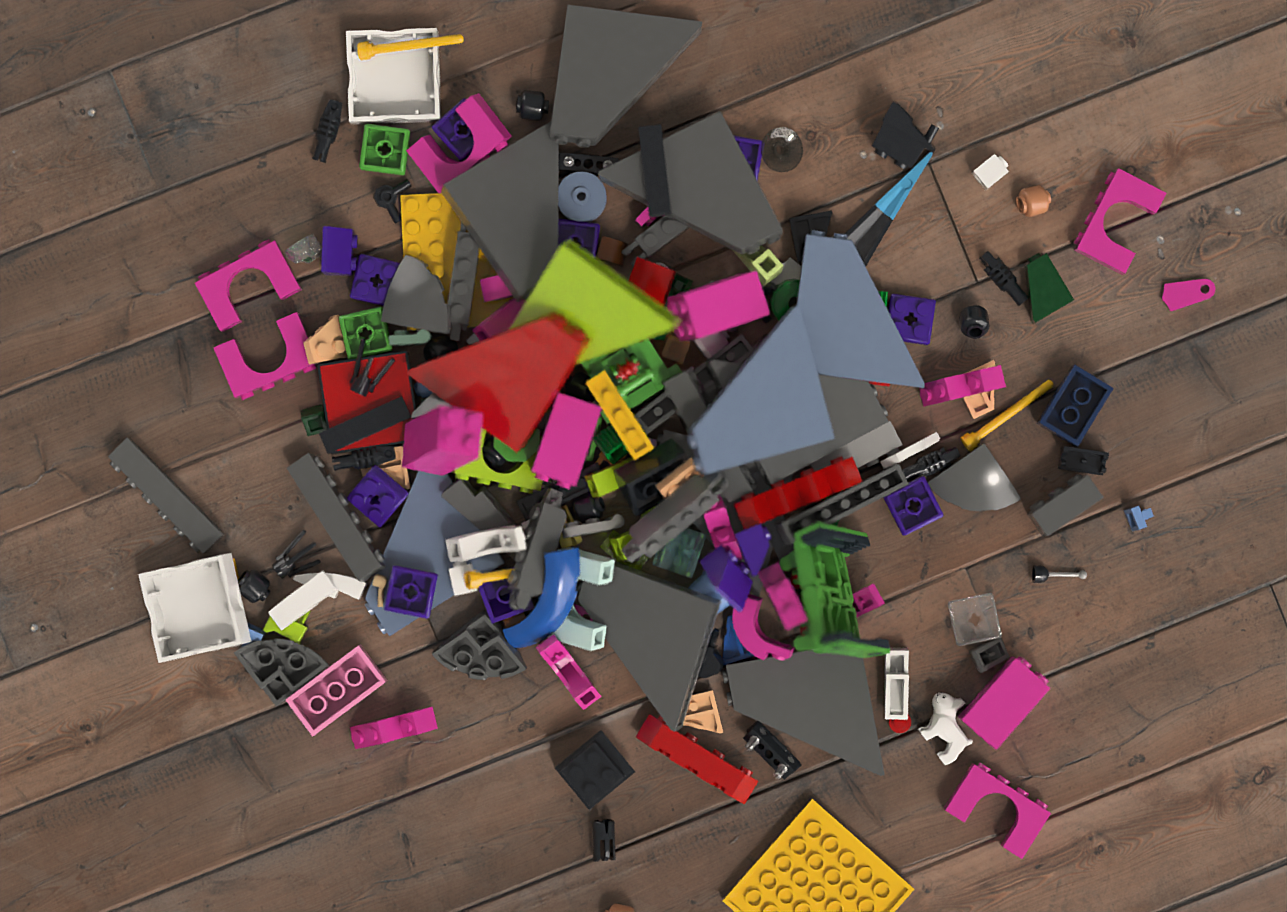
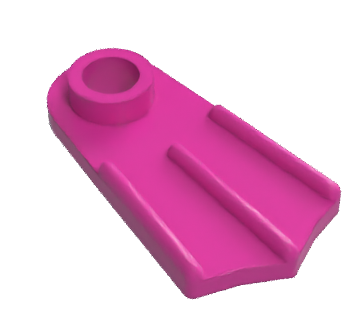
(1186, 293)

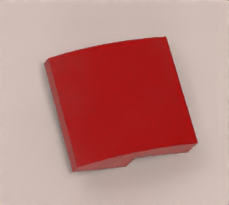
(652, 279)

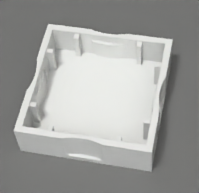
(393, 84)
(195, 607)

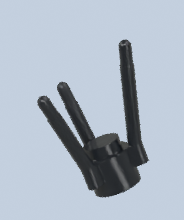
(361, 383)
(285, 565)

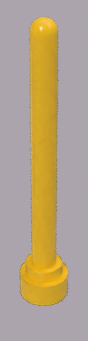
(367, 50)
(973, 439)
(474, 579)

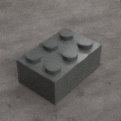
(1064, 504)

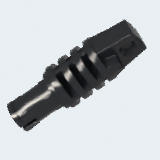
(327, 129)
(1003, 277)
(365, 458)
(931, 463)

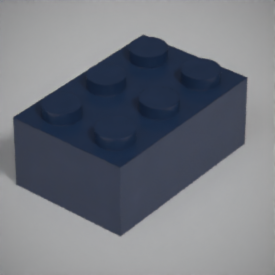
(1074, 405)

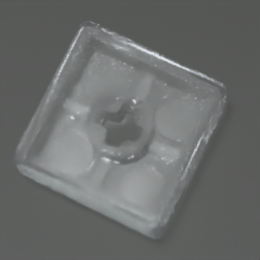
(986, 628)

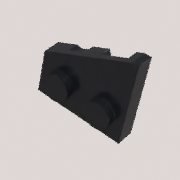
(803, 225)

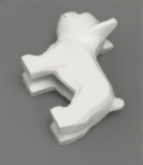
(945, 726)

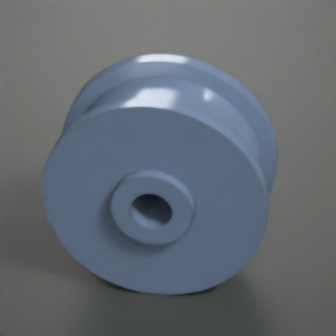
(581, 197)

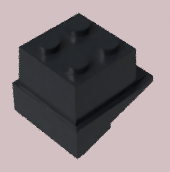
(901, 138)
(594, 769)

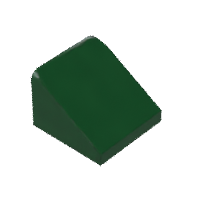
(314, 420)

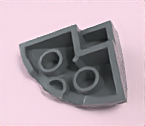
(416, 298)
(975, 483)
(480, 650)
(280, 666)

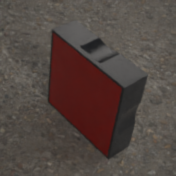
(344, 404)

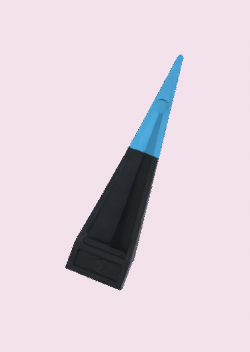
(872, 226)

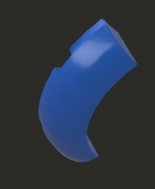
(555, 601)

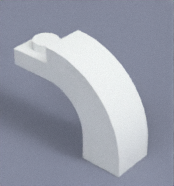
(485, 542)

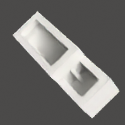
(342, 583)
(302, 600)
(896, 684)

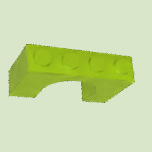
(519, 475)
(604, 482)

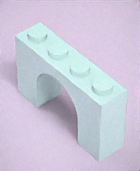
(575, 628)

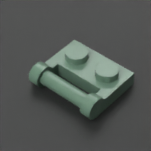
(402, 338)

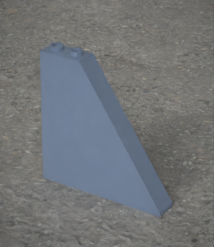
(847, 317)
(766, 405)
(421, 545)

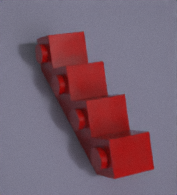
(797, 493)
(697, 759)

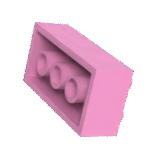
(336, 690)

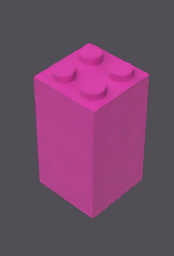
(718, 306)
(442, 440)
(566, 441)
(1005, 701)

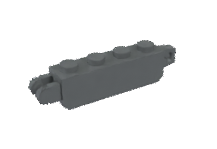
(656, 237)
(462, 282)
(674, 514)
(540, 538)

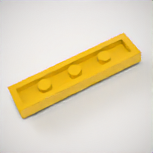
(619, 415)

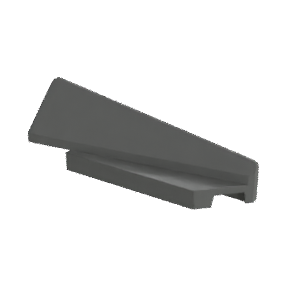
(478, 506)

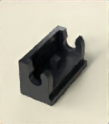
(1082, 460)

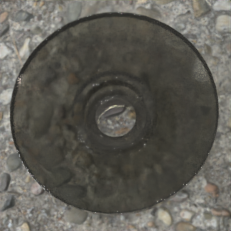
(790, 147)

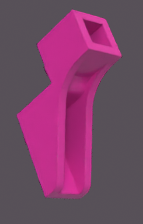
(962, 385)
(721, 529)
(782, 596)
(393, 728)

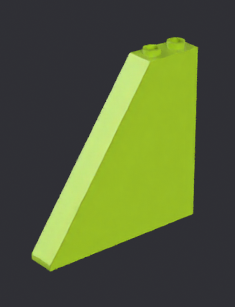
(595, 301)

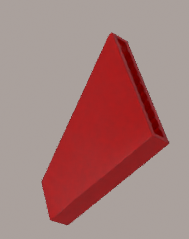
(508, 375)

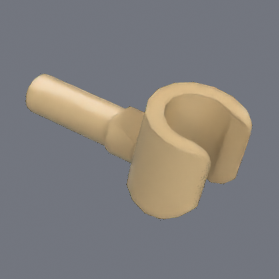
(380, 581)

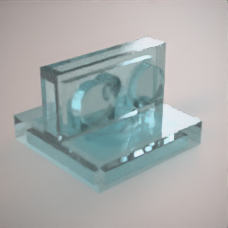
(681, 553)

